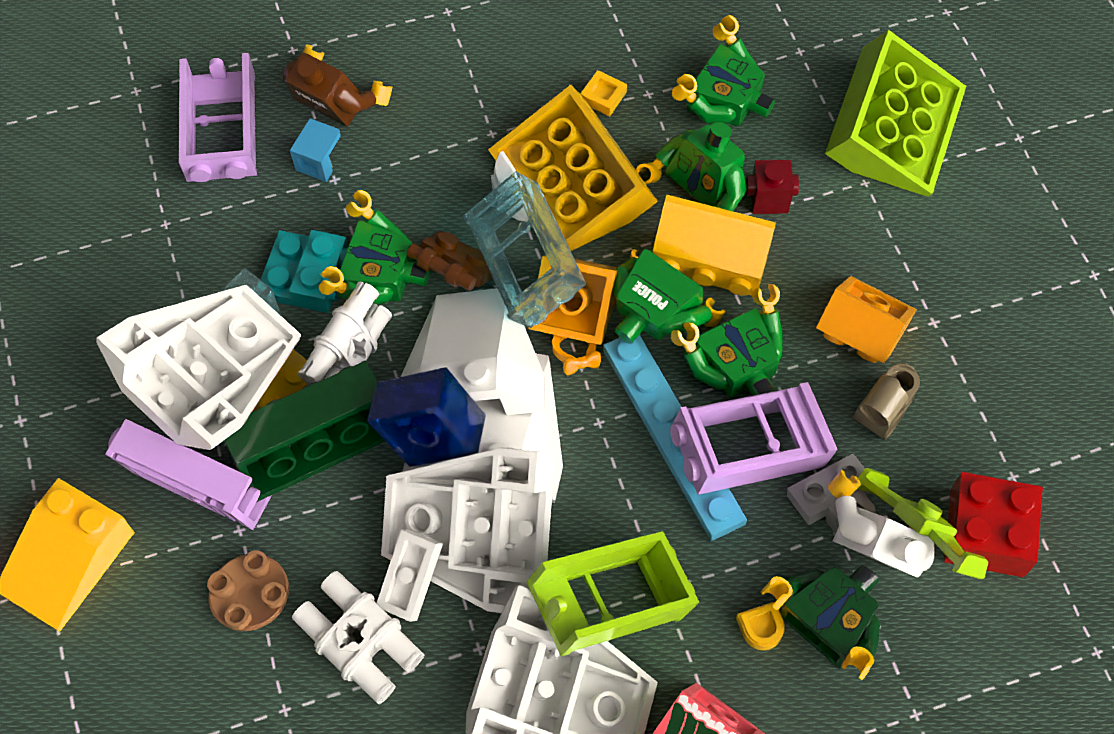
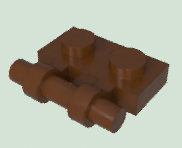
(451, 259)

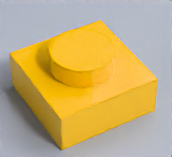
(604, 92)

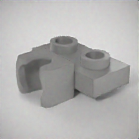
(814, 499)

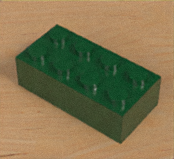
(306, 431)

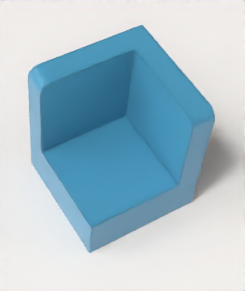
(312, 149)

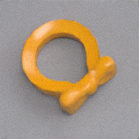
(570, 363)

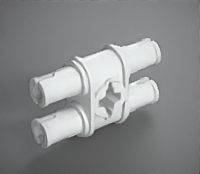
(347, 336)
(376, 628)

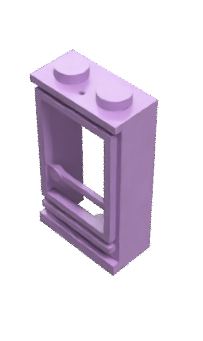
(216, 89)
(803, 419)
(186, 473)

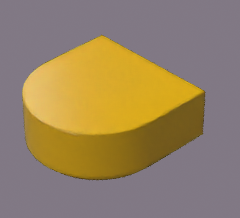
(761, 626)

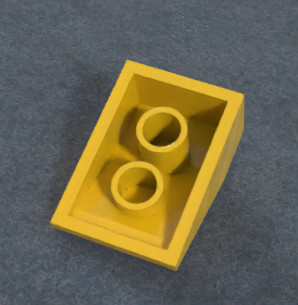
(62, 554)

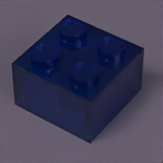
(427, 417)

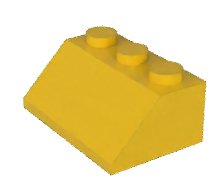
(714, 244)

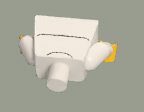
(877, 535)

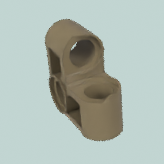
(887, 400)

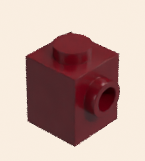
(772, 186)

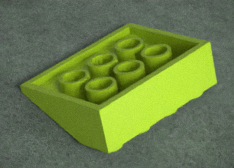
(896, 116)

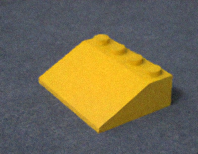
(577, 169)

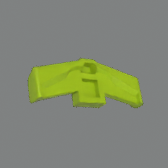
(927, 521)

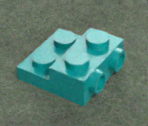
(297, 267)

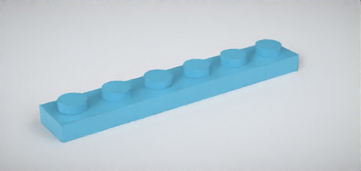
(658, 409)

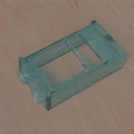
(555, 285)

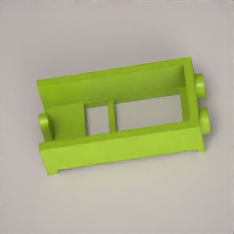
(563, 614)

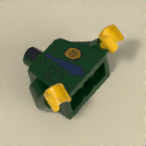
(832, 613)

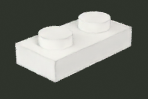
(409, 575)

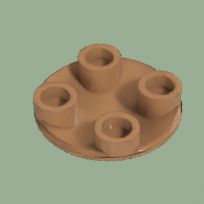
(248, 591)

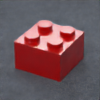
(997, 521)

